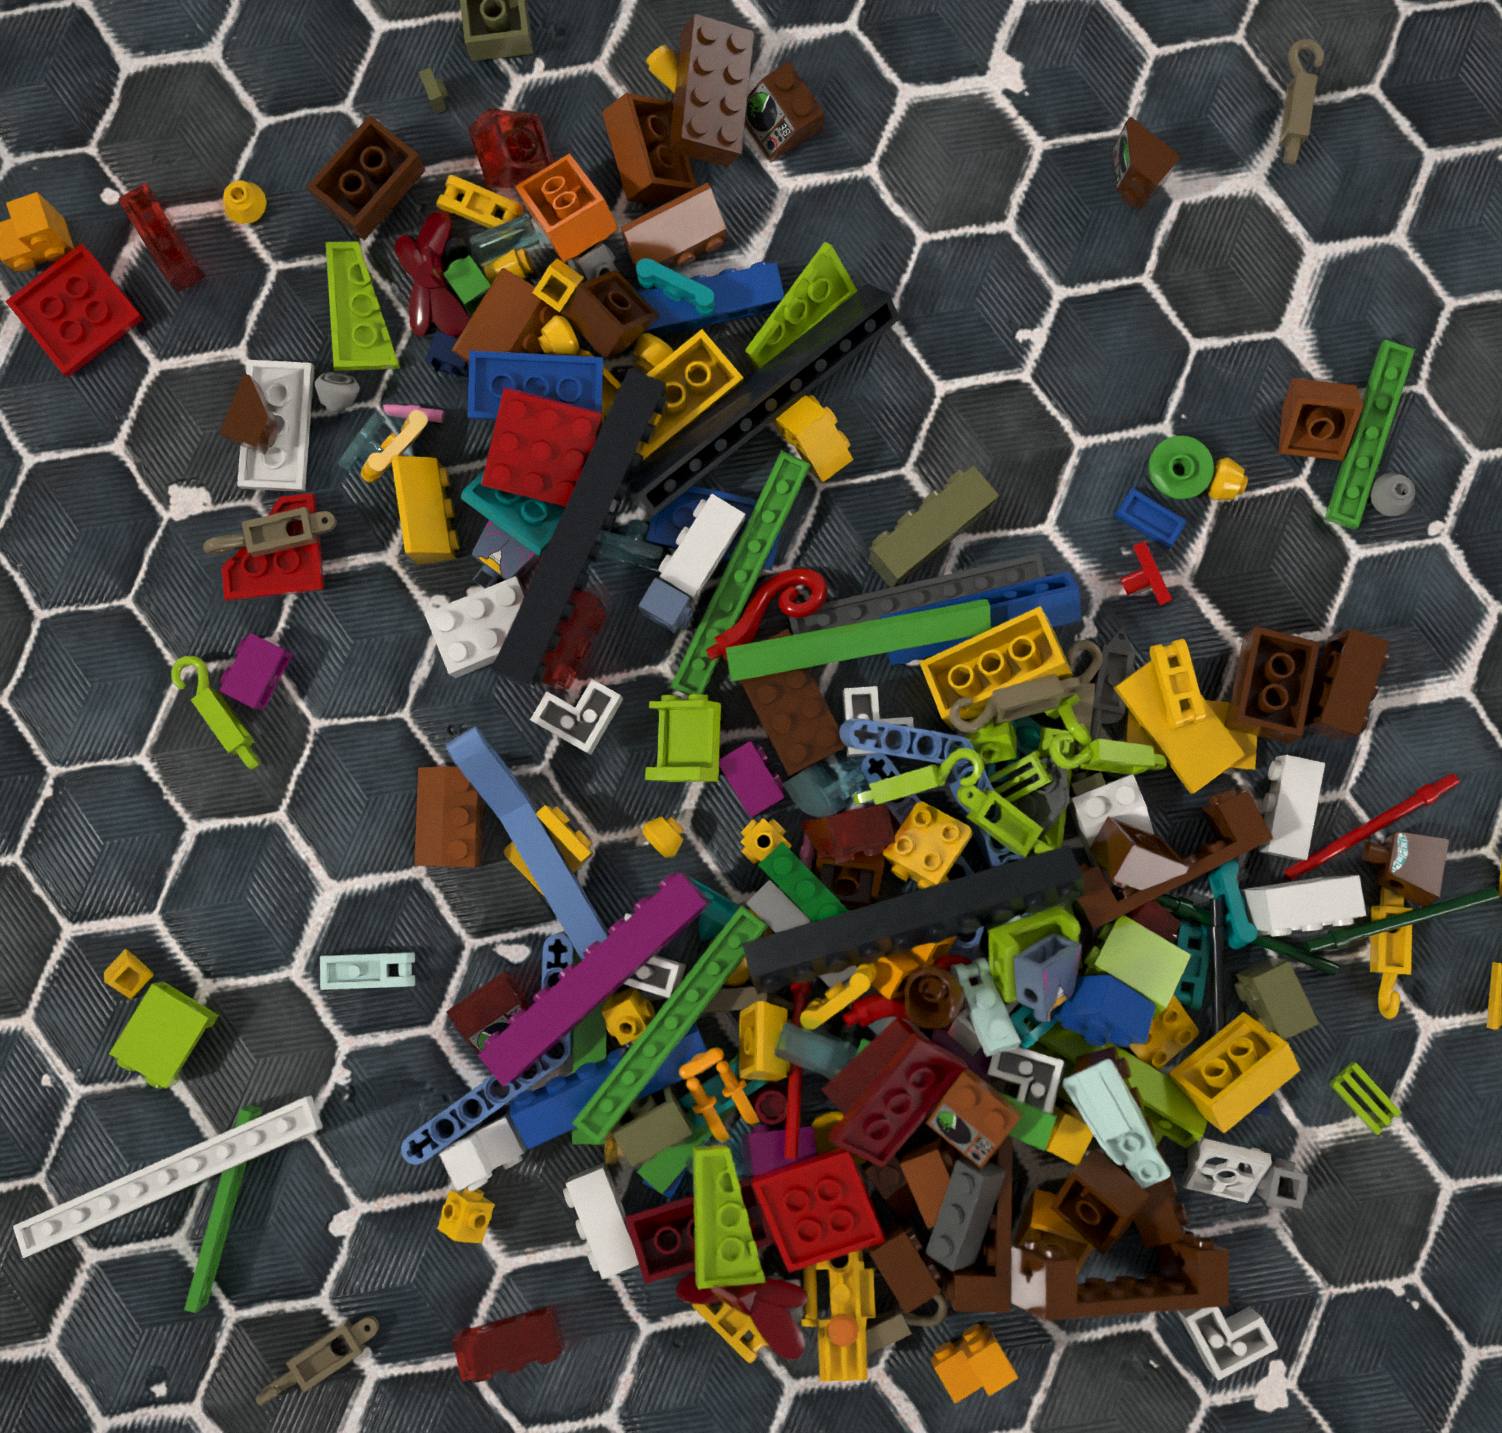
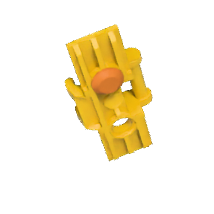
(843, 1333)

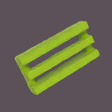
(1039, 768)
(1384, 1118)

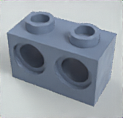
(666, 606)

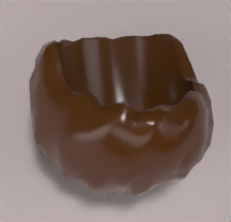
(933, 997)

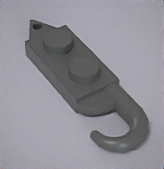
(1115, 667)

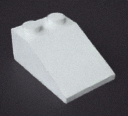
(1115, 799)

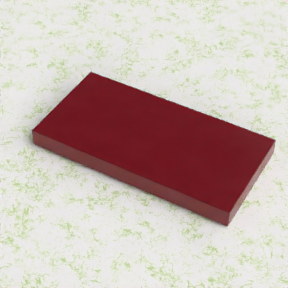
(898, 1100)

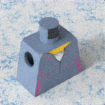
(501, 556)
(1047, 974)

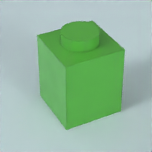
(467, 282)

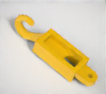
(1390, 952)

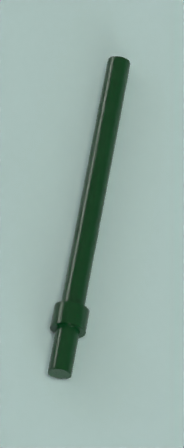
(1185, 908)
(1342, 937)

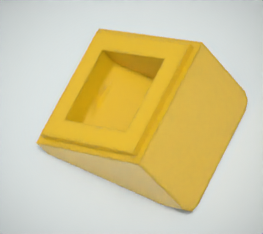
(127, 974)

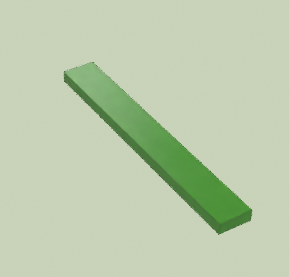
(742, 571)
(858, 640)
(668, 1026)

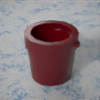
(770, 1102)

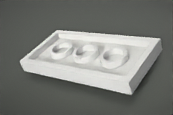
(289, 396)

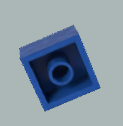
(1106, 1012)

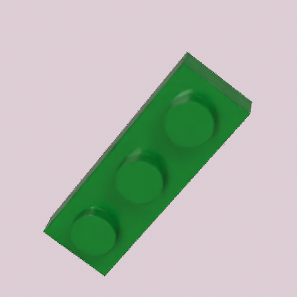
(800, 884)

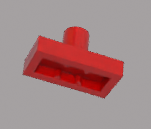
(1146, 576)

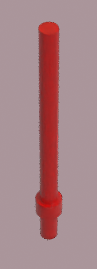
(1424, 796)
(800, 993)

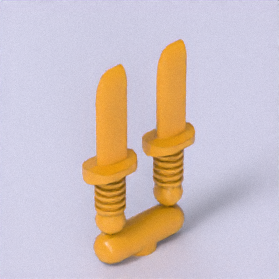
(733, 1088)

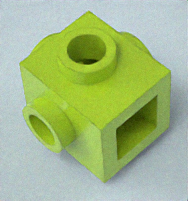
(994, 741)

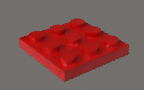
(74, 310)
(539, 446)
(818, 1209)

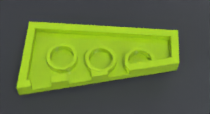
(810, 299)
(357, 323)
(722, 1230)

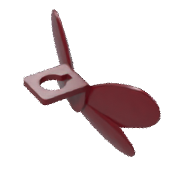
(429, 293)
(763, 1303)

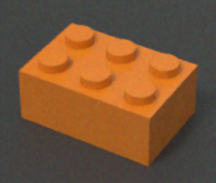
(567, 208)

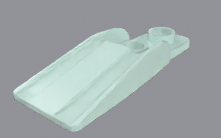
(1117, 1121)

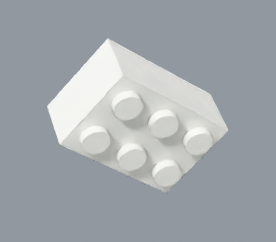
(475, 626)
(1304, 904)

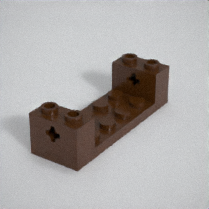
(1237, 830)
(1190, 1277)
(987, 1282)

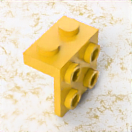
(571, 844)
(927, 846)
(1167, 1036)

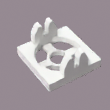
(1238, 1187)

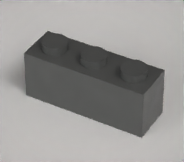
(965, 1213)

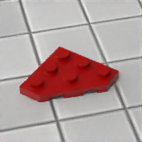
(279, 572)

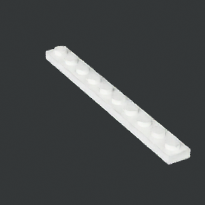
(168, 1176)

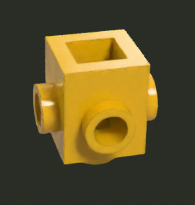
(753, 830)
(627, 1015)
(466, 1216)

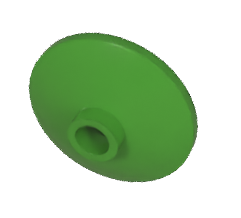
(1191, 457)

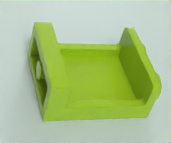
(687, 739)
(1019, 935)
(1138, 960)
(162, 1034)

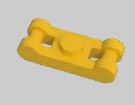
(478, 203)
(394, 445)
(1178, 683)
(838, 996)
(732, 1326)

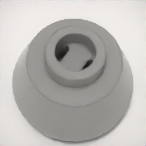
(336, 391)
(1392, 494)

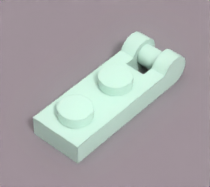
(366, 971)
(986, 1008)

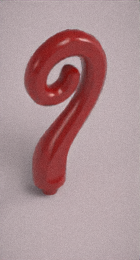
(746, 628)
(877, 1006)

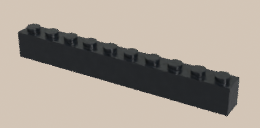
(761, 398)
(581, 530)
(914, 919)

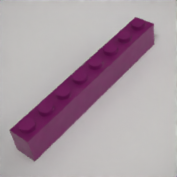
(594, 978)

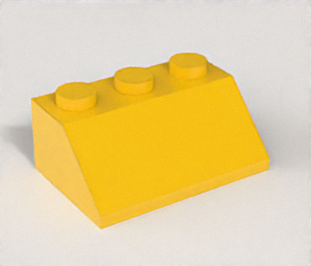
(425, 509)
(1235, 1071)

